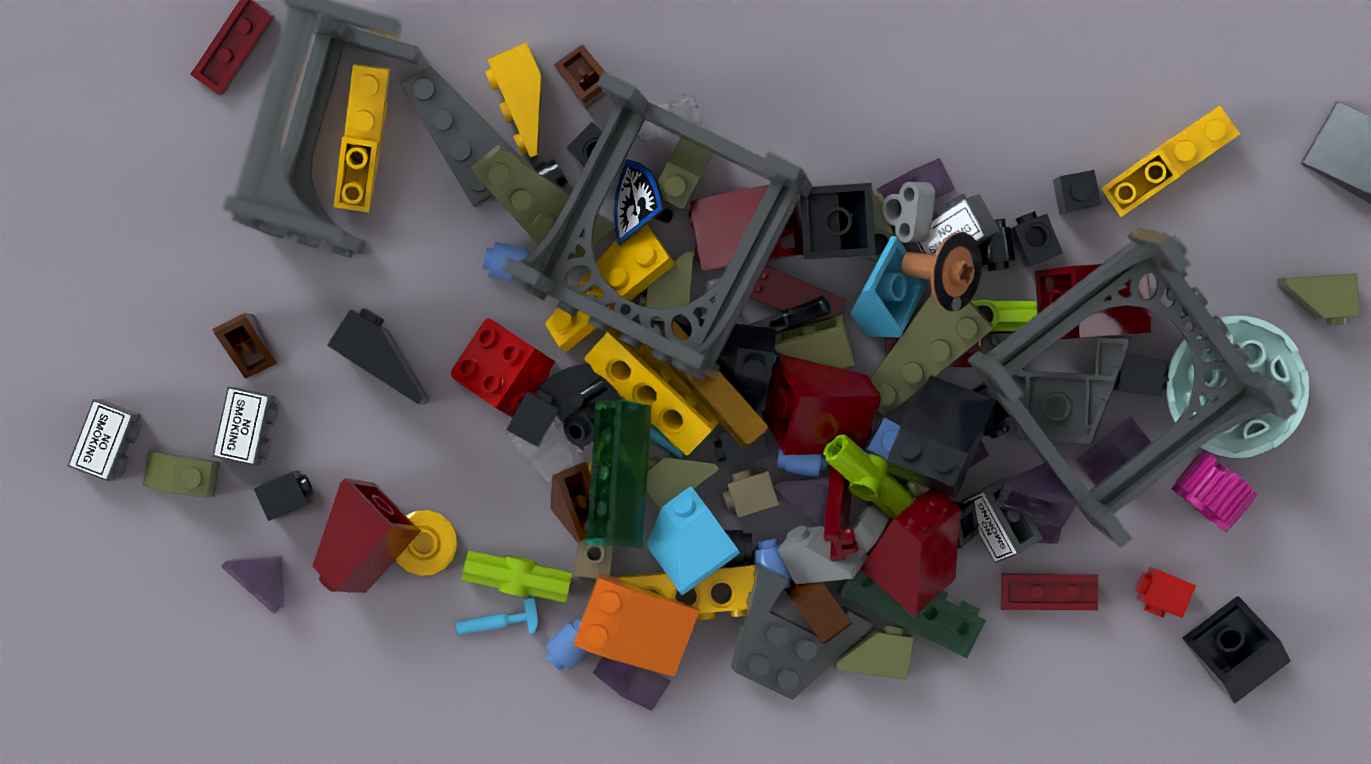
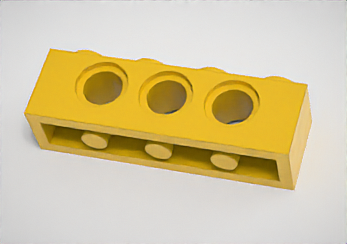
(671, 392)
(738, 577)

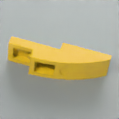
(362, 138)
(1170, 160)

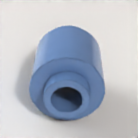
(497, 257)
(802, 464)
(768, 555)
(561, 647)

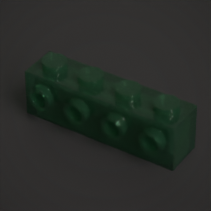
(619, 474)
(939, 621)

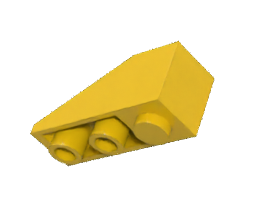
(522, 90)

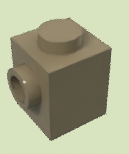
(750, 493)
(592, 560)

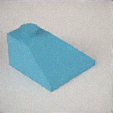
(888, 295)
(689, 541)

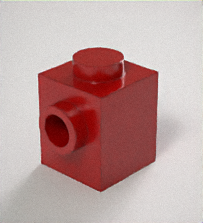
(1164, 593)

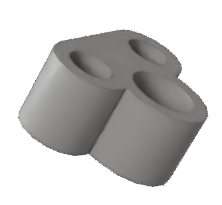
(911, 211)
(868, 525)

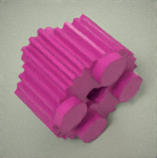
(1214, 491)

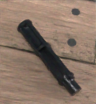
(795, 316)

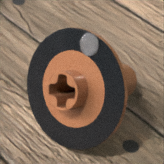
(952, 270)

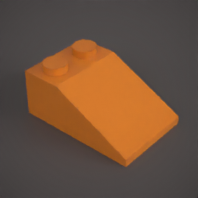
(635, 626)

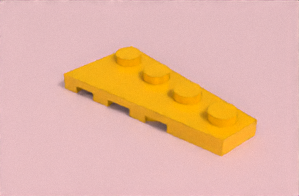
(627, 271)

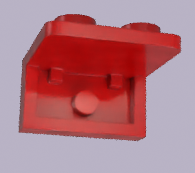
(501, 367)

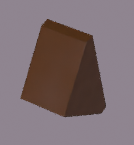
(582, 75)
(245, 344)
(571, 499)
(819, 609)

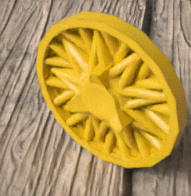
(432, 547)

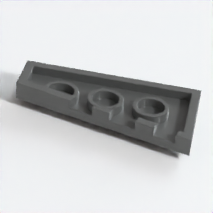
(455, 128)

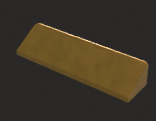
(723, 402)

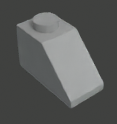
(809, 557)

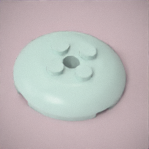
(1269, 354)

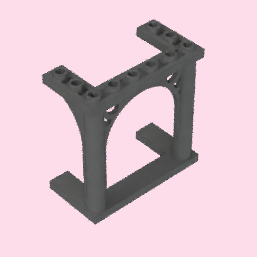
(277, 184)
(548, 265)
(1239, 399)

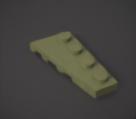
(529, 195)
(926, 349)

